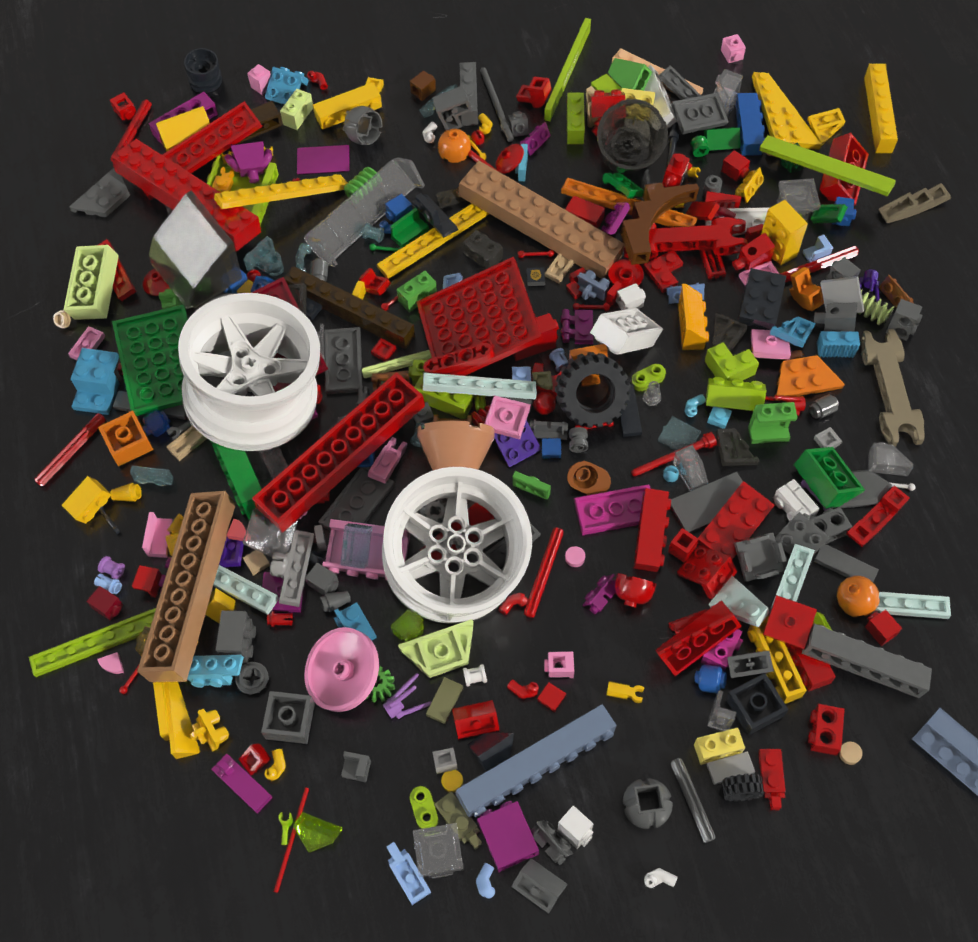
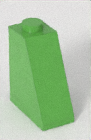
(630, 74)

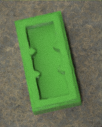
(531, 485)

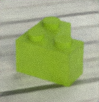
(731, 367)

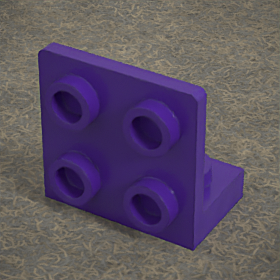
(515, 449)

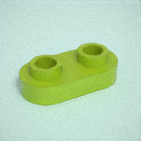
(648, 375)
(423, 807)

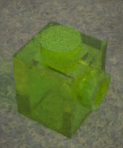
(408, 626)

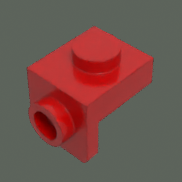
(373, 283)

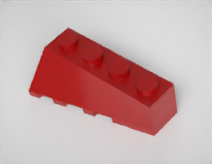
(698, 638)

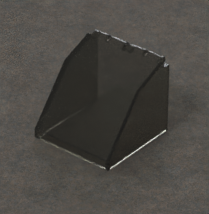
(194, 253)

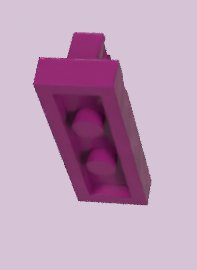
(242, 783)

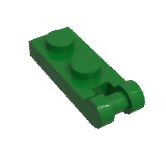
(623, 184)

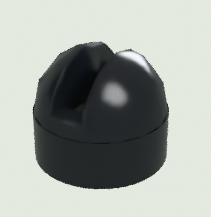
(317, 557)

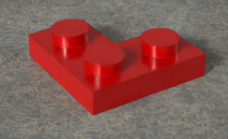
(661, 268)

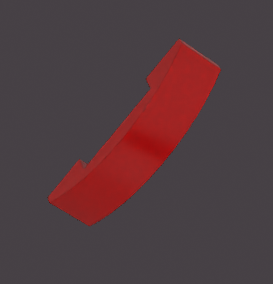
(878, 517)

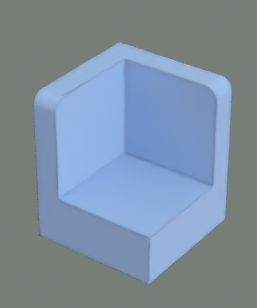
(821, 249)

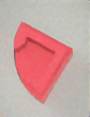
(236, 531)

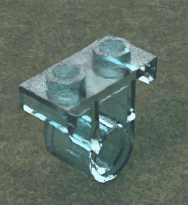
(265, 258)

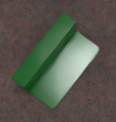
(723, 138)
(408, 228)

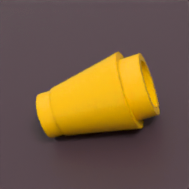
(128, 492)

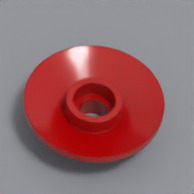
(509, 158)
(622, 269)
(154, 283)

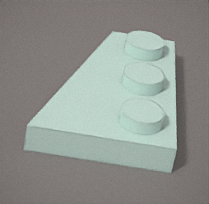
(741, 603)

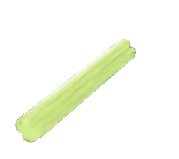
(395, 364)

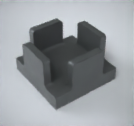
(760, 557)

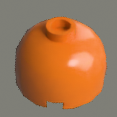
(454, 145)
(858, 596)

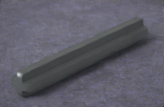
(693, 800)

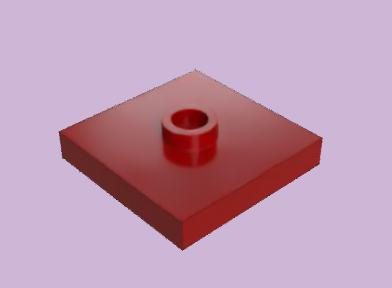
(790, 622)

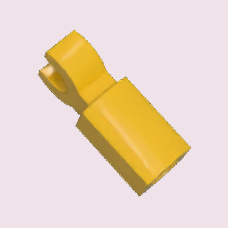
(624, 691)

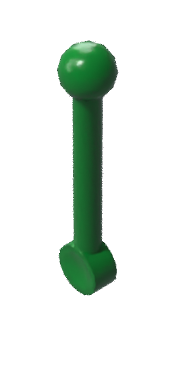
(372, 247)

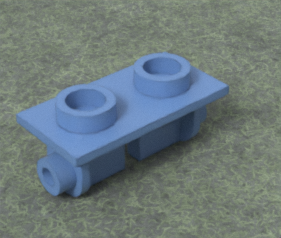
(674, 292)

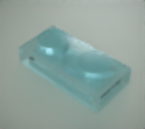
(151, 475)

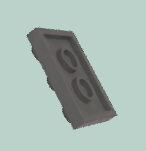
(699, 113)

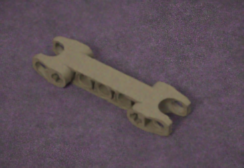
(895, 399)

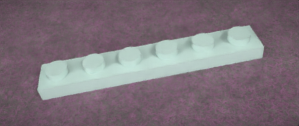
(479, 386)

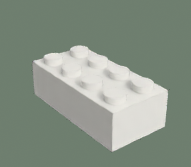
(626, 331)

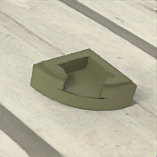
(543, 379)

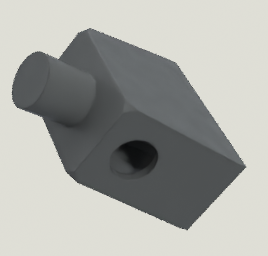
(838, 317)

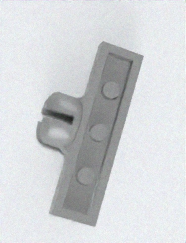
(293, 567)

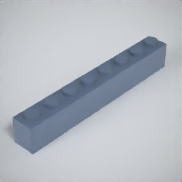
(535, 760)

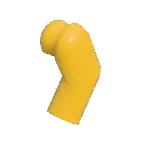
(486, 124)
(278, 767)

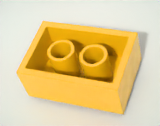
(785, 231)

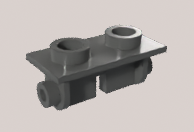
(548, 430)
(558, 846)

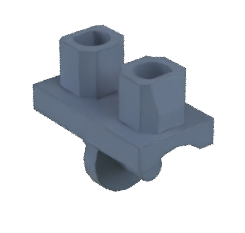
(591, 287)

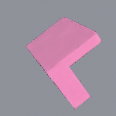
(154, 538)

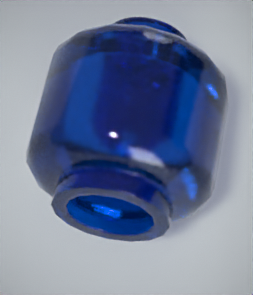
(156, 423)

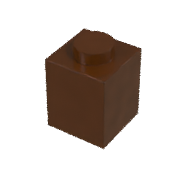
(423, 85)

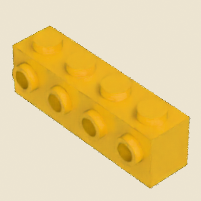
(333, 110)
(785, 675)

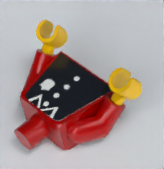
(677, 170)

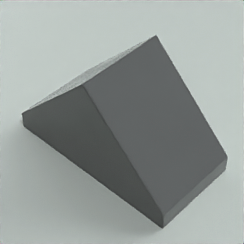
(750, 664)

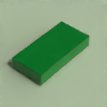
(829, 213)

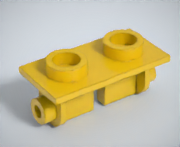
(750, 184)

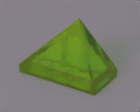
(315, 832)

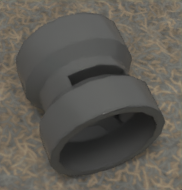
(578, 439)

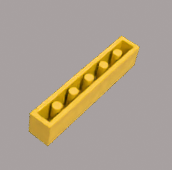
(880, 108)

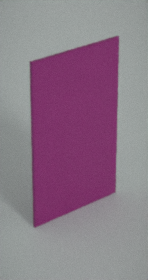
(323, 159)

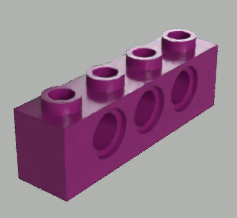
(196, 102)

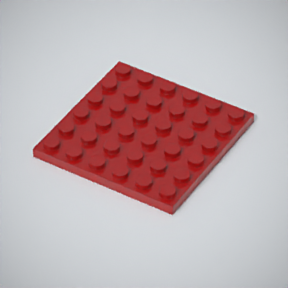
(479, 310)

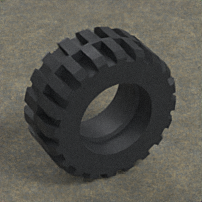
(605, 409)

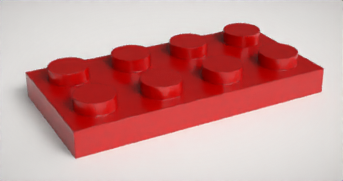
(736, 520)

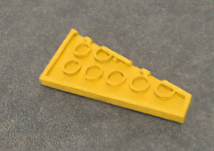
(780, 115)

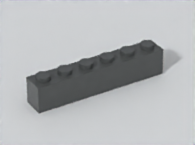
(868, 661)

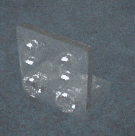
(265, 536)

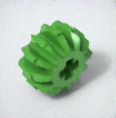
(383, 688)

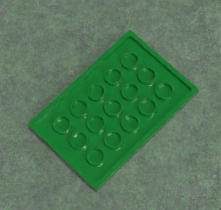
(151, 358)

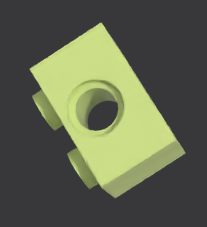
(296, 109)

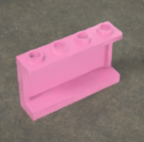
(375, 563)

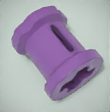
(110, 567)

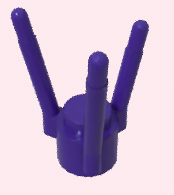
(871, 281)

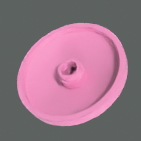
(341, 669)

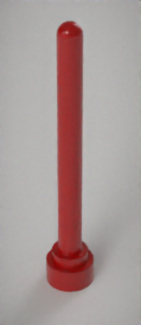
(708, 440)

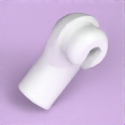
(428, 132)
(658, 876)

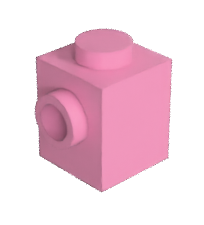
(733, 48)
(259, 79)

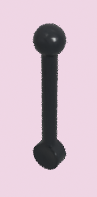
(109, 520)

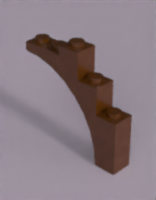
(644, 213)

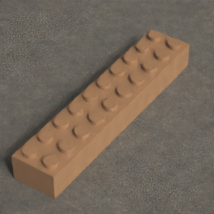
(540, 219)
(187, 588)

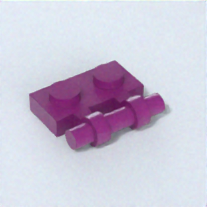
(583, 325)

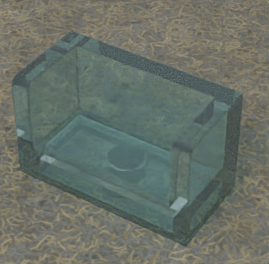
(356, 545)

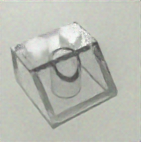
(727, 88)

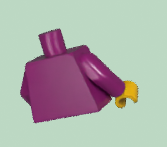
(249, 159)

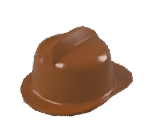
(588, 478)

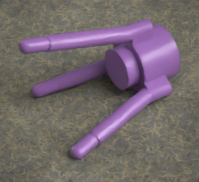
(393, 705)

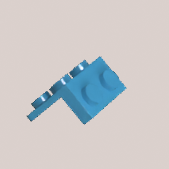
(283, 84)

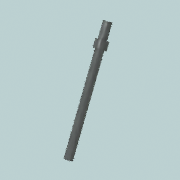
(505, 126)

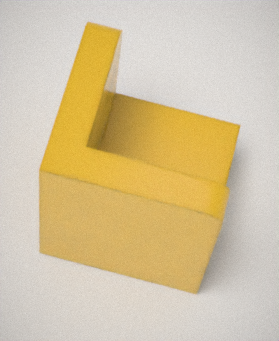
(218, 602)

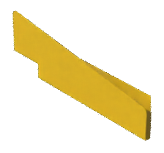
(174, 719)

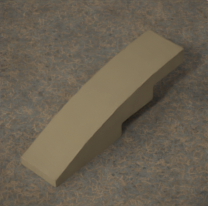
(914, 204)

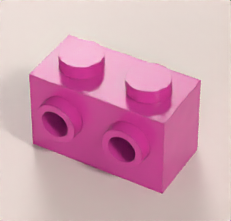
(718, 655)

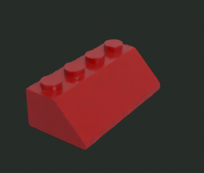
(848, 150)

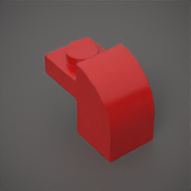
(536, 92)

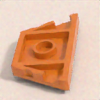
(806, 377)

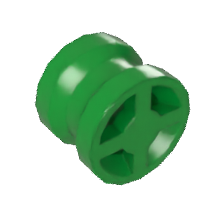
(699, 146)

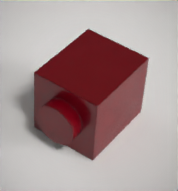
(105, 603)

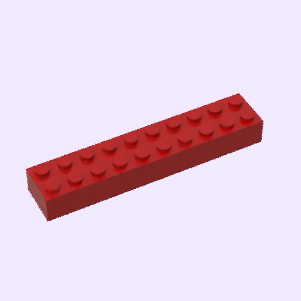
(171, 182)
(338, 452)

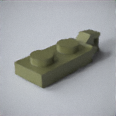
(453, 812)

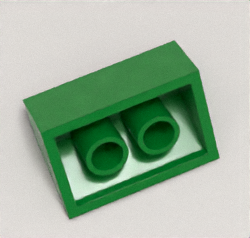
(828, 476)

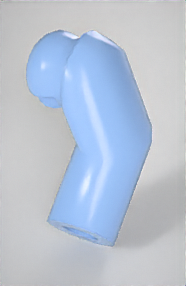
(483, 883)

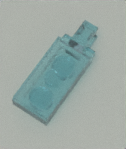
(428, 109)

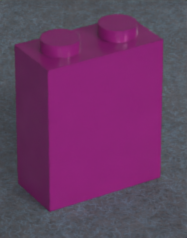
(507, 835)

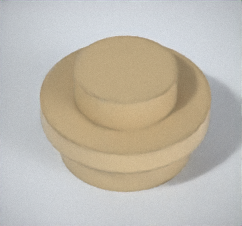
(62, 319)

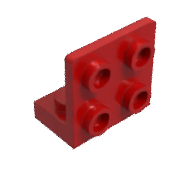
(708, 569)

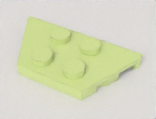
(441, 649)

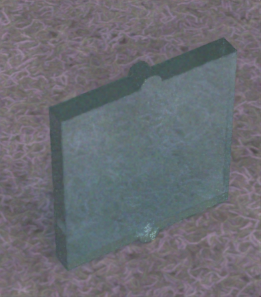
(678, 434)

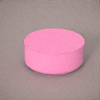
(575, 556)

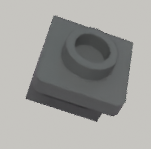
(518, 124)

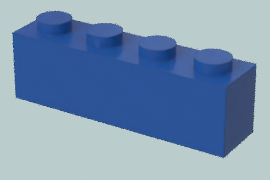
(750, 123)

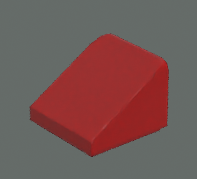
(254, 758)

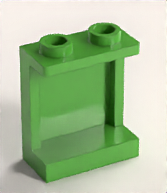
(771, 422)

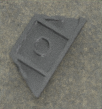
(103, 196)

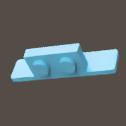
(214, 670)

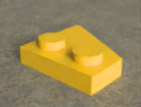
(826, 124)

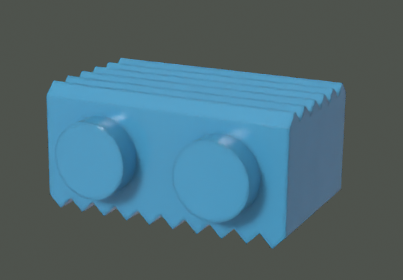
(838, 344)

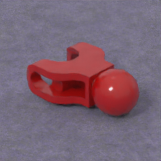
(545, 399)

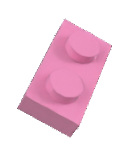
(90, 339)

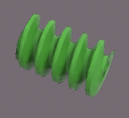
(358, 181)

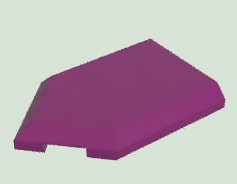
(615, 218)

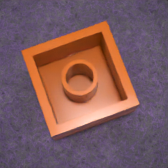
(125, 438)

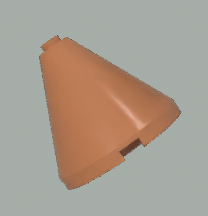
(455, 443)

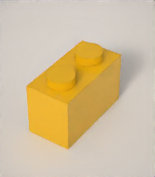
(86, 500)

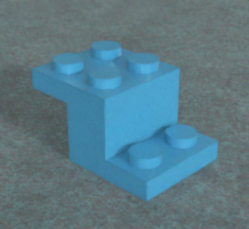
(95, 381)

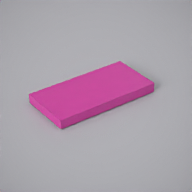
(609, 509)

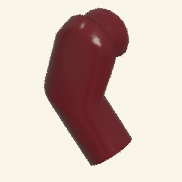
(724, 212)

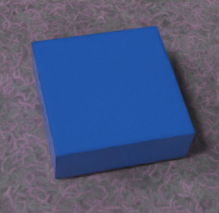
(551, 448)

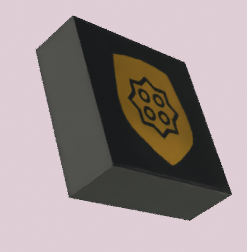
(535, 276)

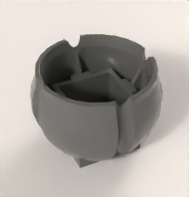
(368, 125)
(652, 817)

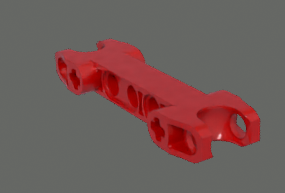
(714, 236)

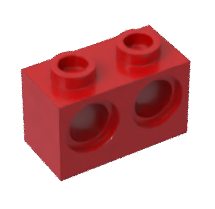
(832, 730)

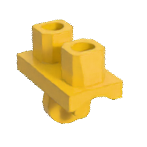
(206, 732)

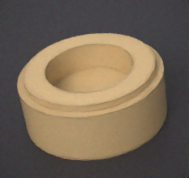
(850, 753)

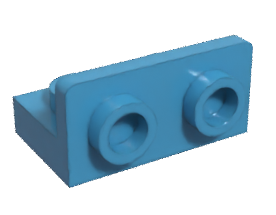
(354, 618)

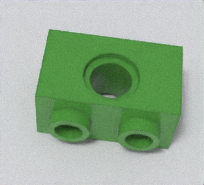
(415, 290)

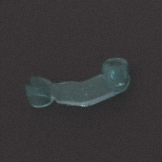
(303, 249)

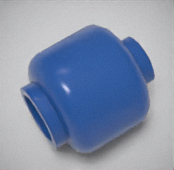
(711, 678)

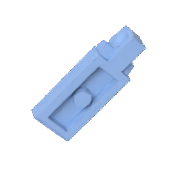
(407, 874)

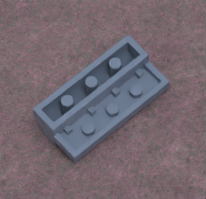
(951, 747)

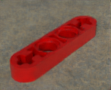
(438, 364)

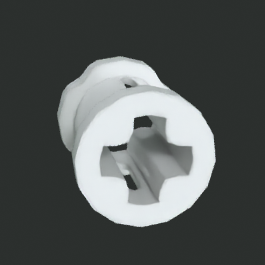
(474, 675)

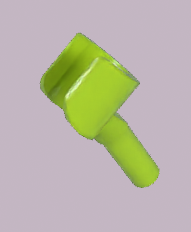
(285, 827)

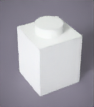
(630, 297)

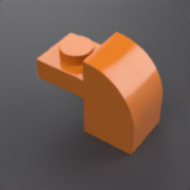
(804, 292)

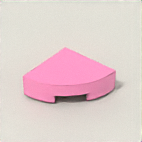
(111, 663)

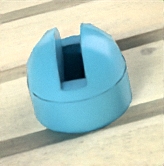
(670, 476)

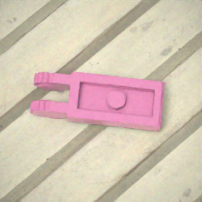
(387, 461)

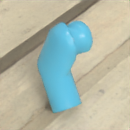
(691, 405)

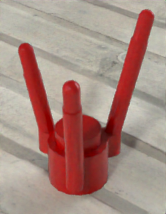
(799, 401)

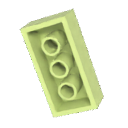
(91, 282)

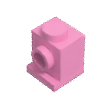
(564, 659)

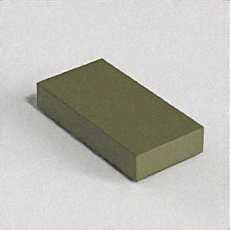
(444, 700)

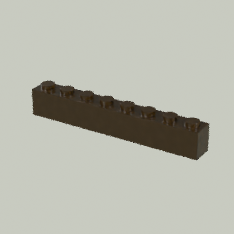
(354, 309)

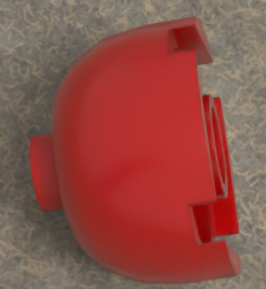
(634, 590)

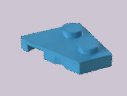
(794, 331)

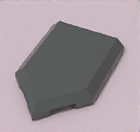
(874, 487)

